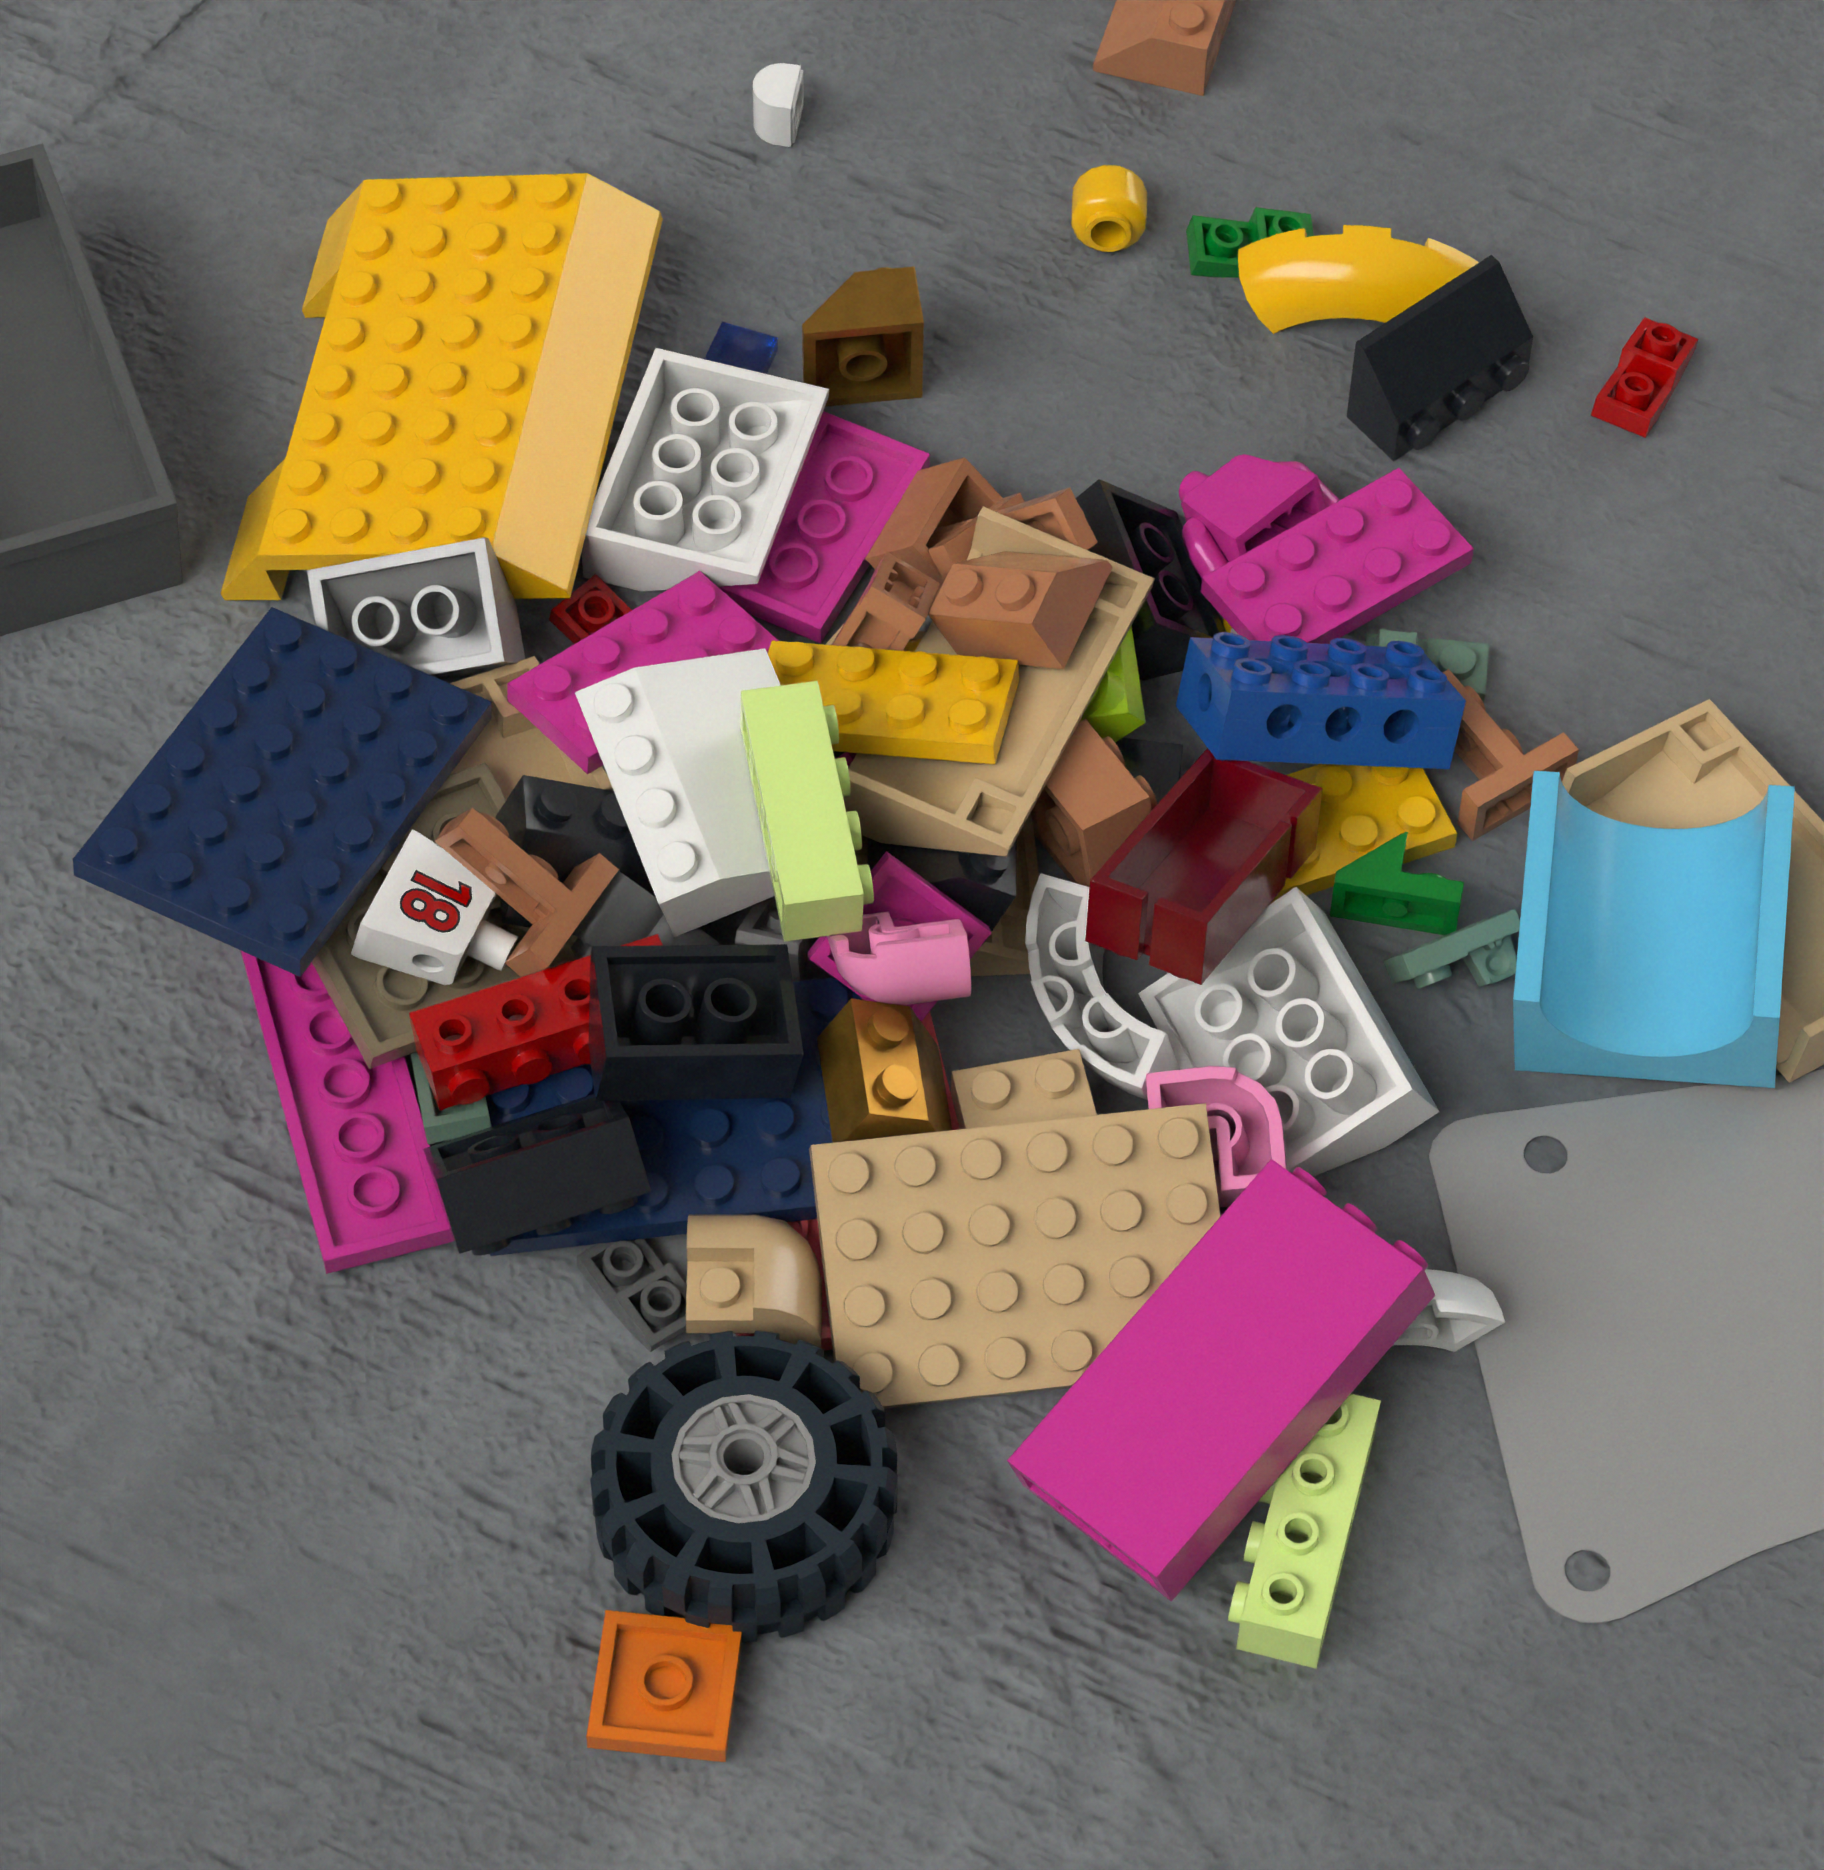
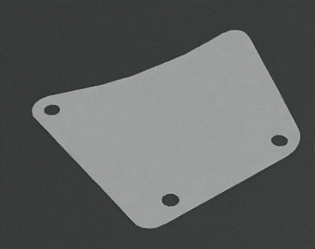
(1653, 1329)

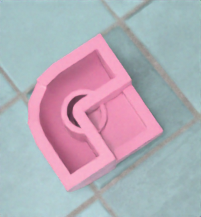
(905, 961)
(1241, 1121)

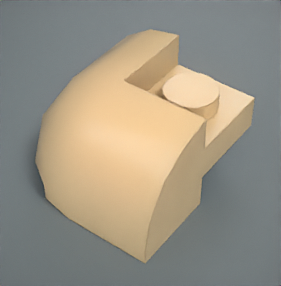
(751, 1278)

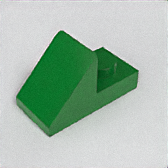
(1381, 894)

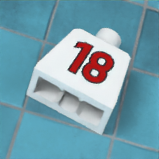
(431, 917)

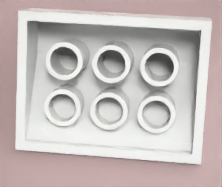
(700, 474)
(685, 780)
(1304, 1027)

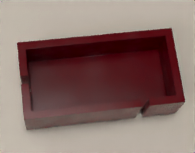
(1203, 866)

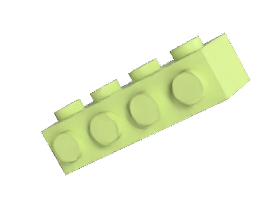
(803, 811)
(1305, 1540)

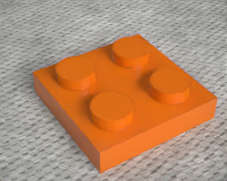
(664, 1687)

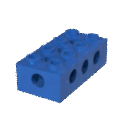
(1319, 702)

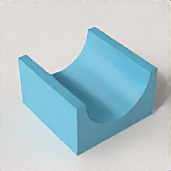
(1652, 943)

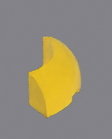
(1342, 275)

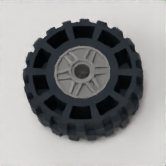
(744, 1484)

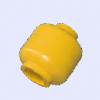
(1109, 208)

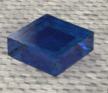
(743, 348)

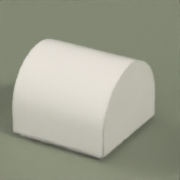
(778, 103)

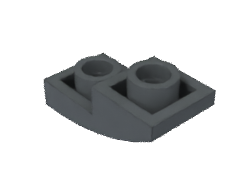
(637, 1289)

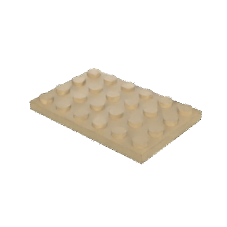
(1004, 1247)

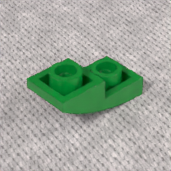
(1216, 241)

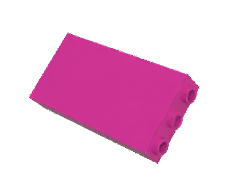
(1223, 1376)

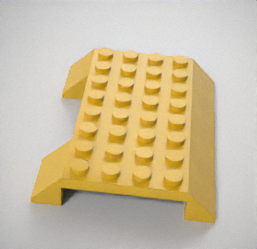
(456, 378)

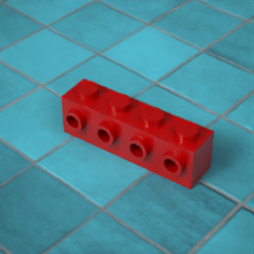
(507, 1033)

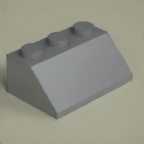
(424, 607)

